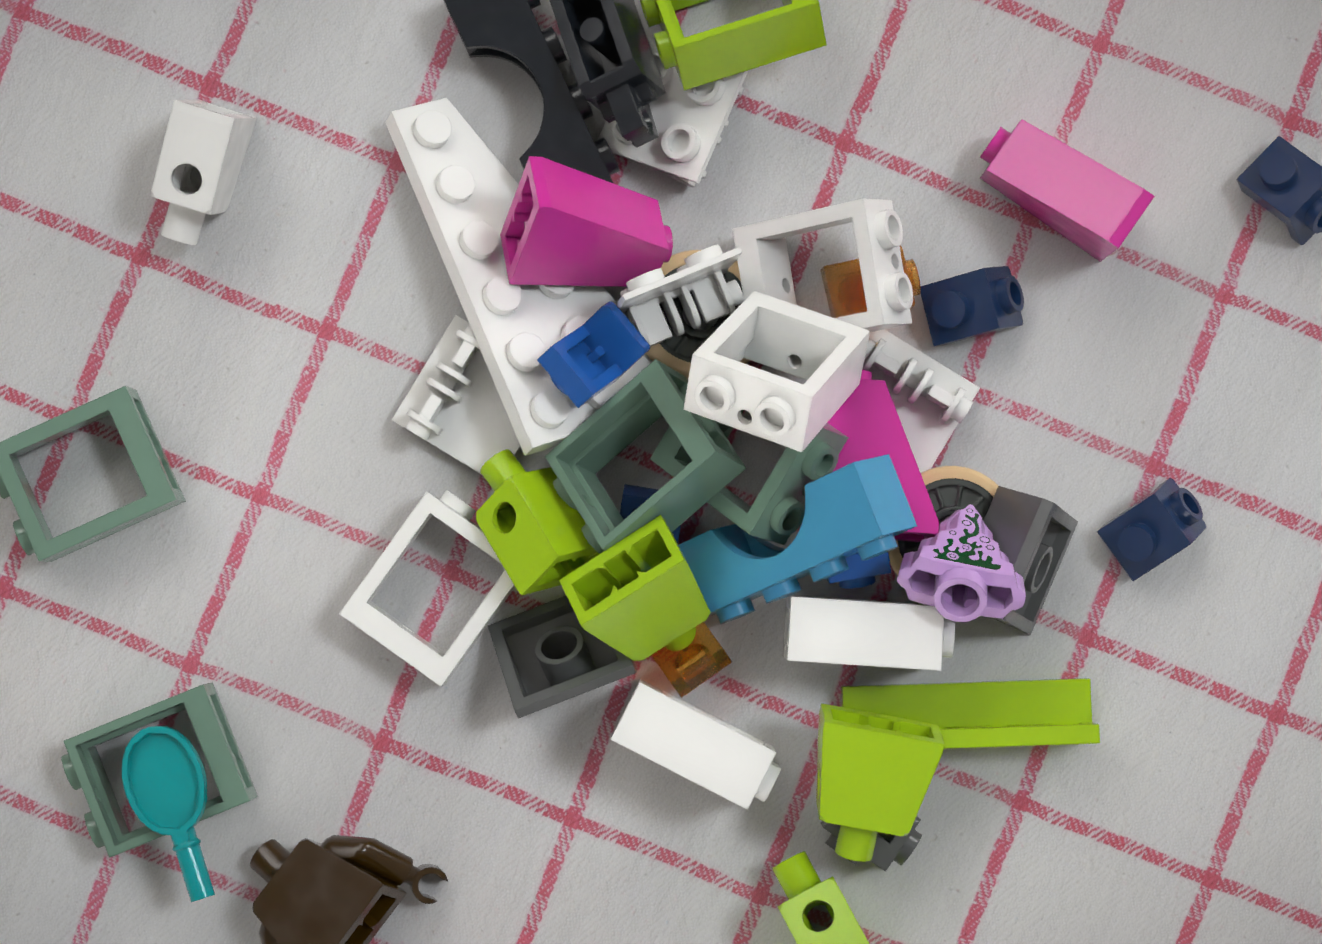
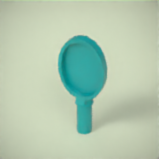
(170, 796)

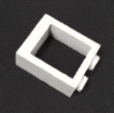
(878, 237)
(786, 339)
(866, 633)
(395, 635)
(697, 745)

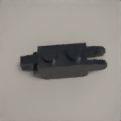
(612, 62)

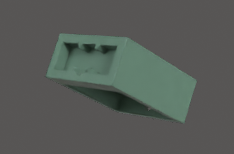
(612, 428)
(144, 451)
(781, 501)
(216, 739)

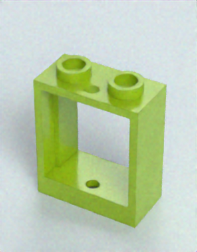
(733, 46)

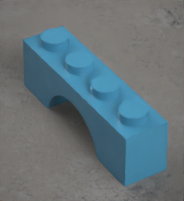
(843, 515)

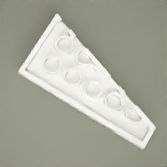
(465, 205)

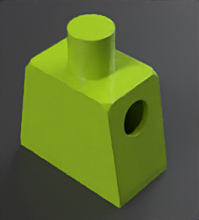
(531, 525)
(638, 594)
(872, 775)
(807, 891)

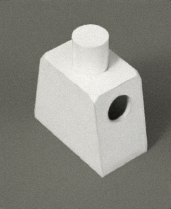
(215, 144)

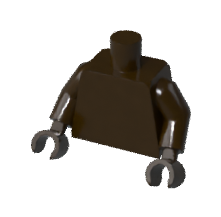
(332, 889)

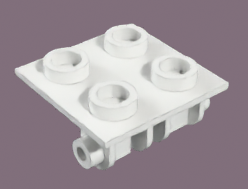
(686, 125)
(699, 275)
(924, 392)
(458, 402)

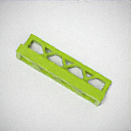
(988, 710)

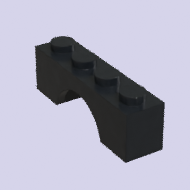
(512, 34)

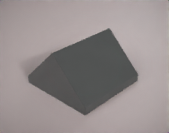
(1034, 539)
(552, 657)

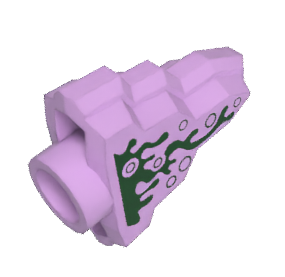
(962, 571)

